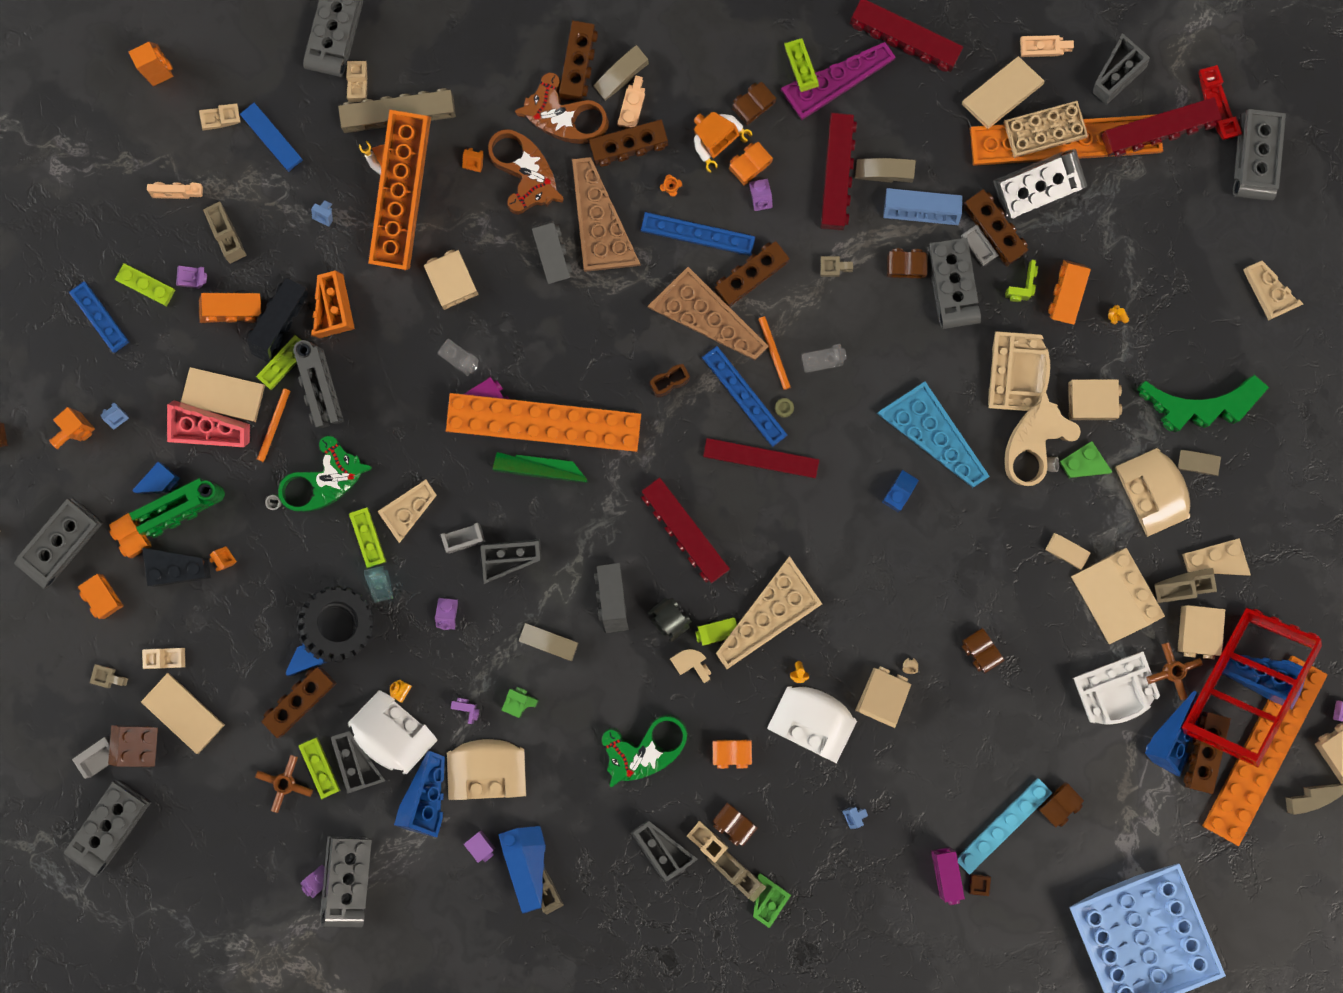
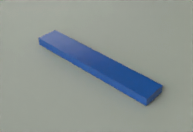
(698, 234)
(744, 396)

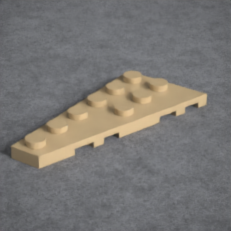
(777, 608)

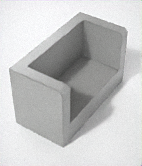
(463, 538)
(94, 758)

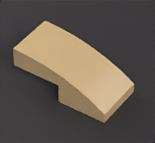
(356, 81)
(219, 117)
(1067, 551)
(163, 658)

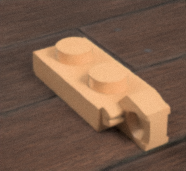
(1044, 46)
(632, 104)
(175, 191)

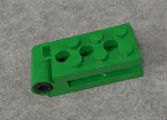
(176, 507)

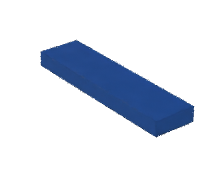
(271, 137)
(99, 317)

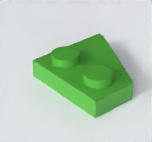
(1085, 462)
(770, 902)

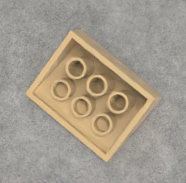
(1117, 596)

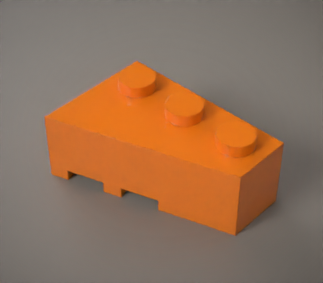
(151, 63)
(1069, 292)
(332, 306)
(229, 307)

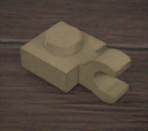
(832, 266)
(105, 676)

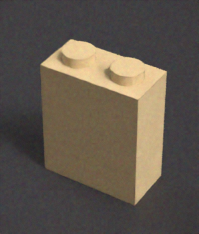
(450, 279)
(1094, 399)
(1201, 631)
(1332, 750)

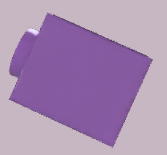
(480, 847)

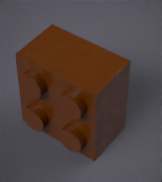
(132, 746)

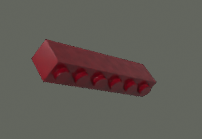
(906, 35)
(1161, 127)
(837, 171)
(685, 530)

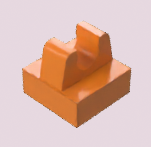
(472, 160)
(222, 558)

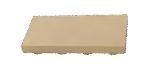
(1003, 92)
(1045, 129)
(223, 394)
(182, 713)

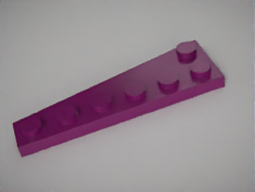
(837, 80)

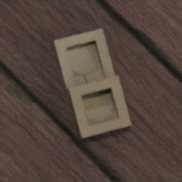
(1199, 463)

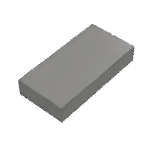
(980, 245)

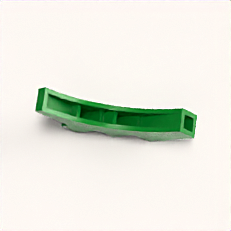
(1179, 410)

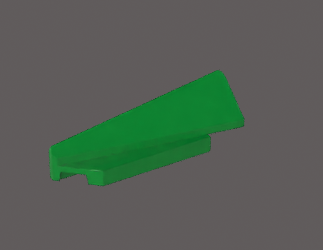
(538, 467)

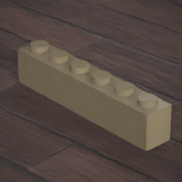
(375, 114)

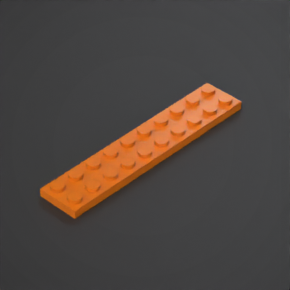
(993, 146)
(543, 422)
(1248, 784)

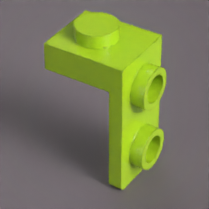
(1017, 294)
(715, 631)

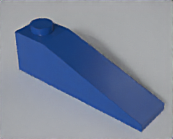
(1262, 683)
(1170, 743)
(422, 802)
(525, 861)

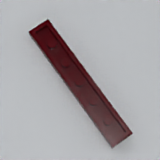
(761, 458)

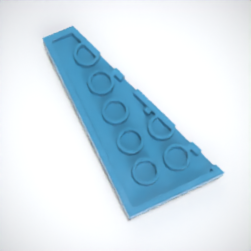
(929, 426)

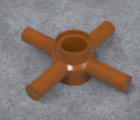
(1181, 671)
(292, 786)

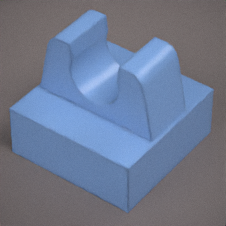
(322, 213)
(114, 416)
(854, 817)

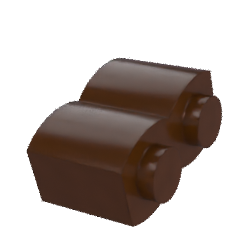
(753, 103)
(907, 264)
(665, 382)
(982, 651)
(1061, 805)
(734, 824)

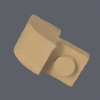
(691, 658)
(708, 841)

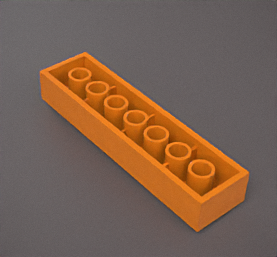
(399, 189)

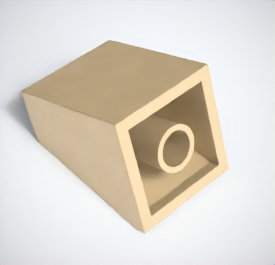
(884, 696)

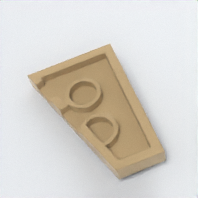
(1269, 291)
(406, 510)
(1224, 558)

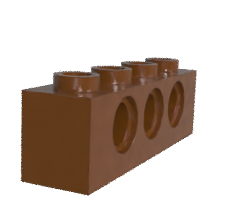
(579, 32)
(635, 134)
(771, 251)
(1007, 254)
(323, 683)
(1212, 762)

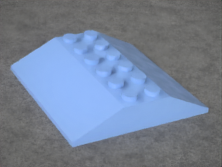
(1147, 935)

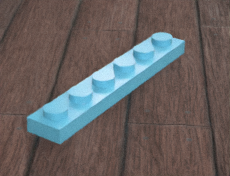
(1003, 826)

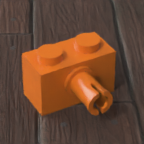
(72, 426)

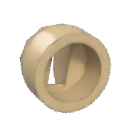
(910, 666)

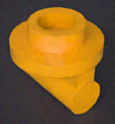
(1117, 314)
(799, 675)
(399, 690)

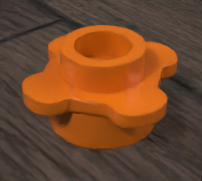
(669, 179)

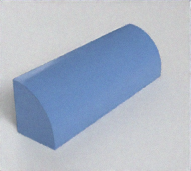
(922, 206)

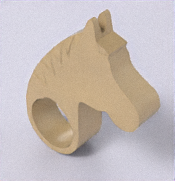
(1031, 433)

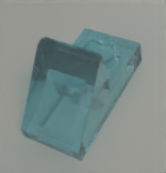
(379, 583)

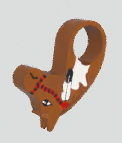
(558, 120)
(536, 177)

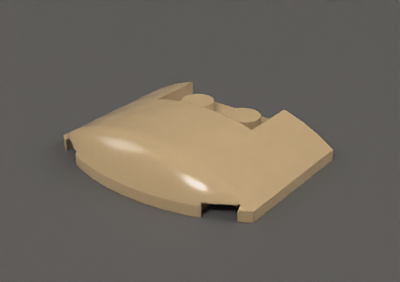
(1018, 371)
(1155, 490)
(486, 770)

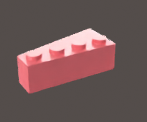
(204, 427)

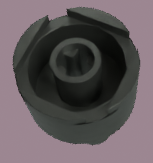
(669, 619)

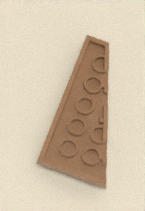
(601, 231)
(700, 309)

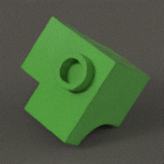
(518, 701)

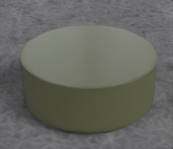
(784, 407)

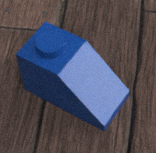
(157, 480)
(900, 491)
(302, 661)

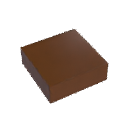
(979, 884)

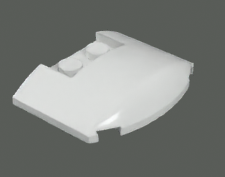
(1117, 690)
(813, 721)
(390, 733)

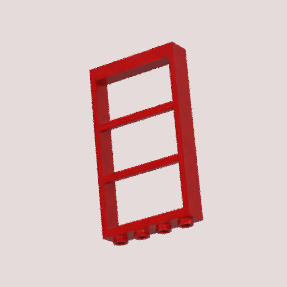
(1274, 625)

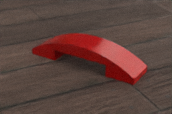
(1211, 85)

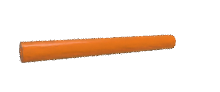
(774, 353)
(273, 425)

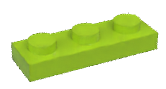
(801, 65)
(145, 284)
(279, 365)
(367, 537)
(319, 768)

